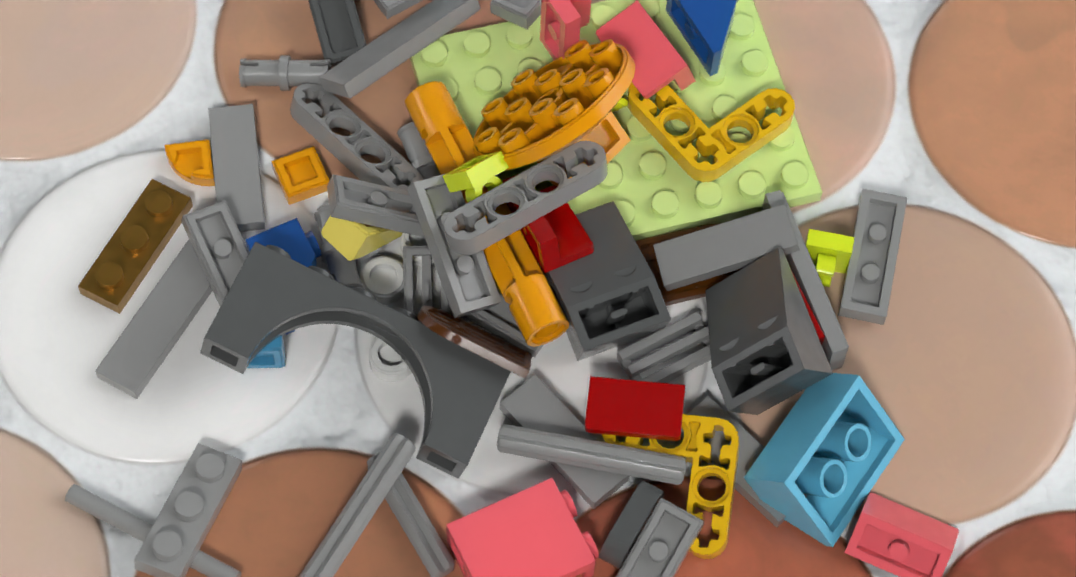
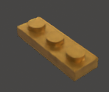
(135, 246)

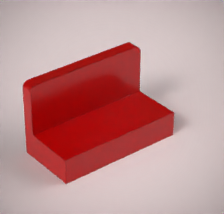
(556, 236)
(635, 408)

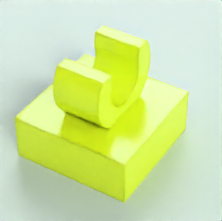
(475, 174)
(829, 253)

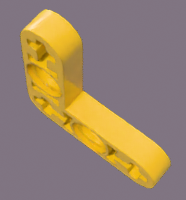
(715, 139)
(695, 450)

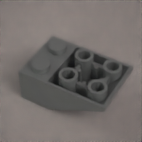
(608, 293)
(762, 337)

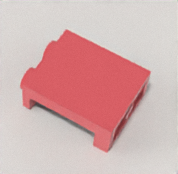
(524, 537)

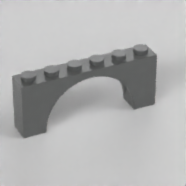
(283, 295)

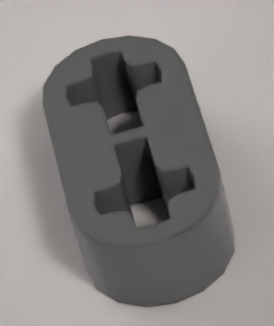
(630, 524)

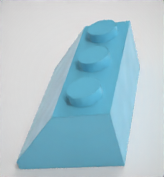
(830, 450)

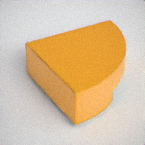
(192, 161)

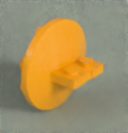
(560, 106)

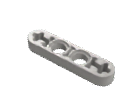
(321, 110)
(530, 201)

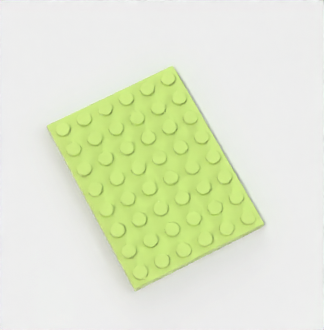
(643, 177)

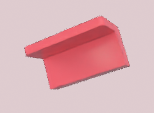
(562, 24)
(653, 54)
(901, 539)

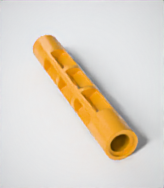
(509, 259)

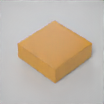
(301, 175)

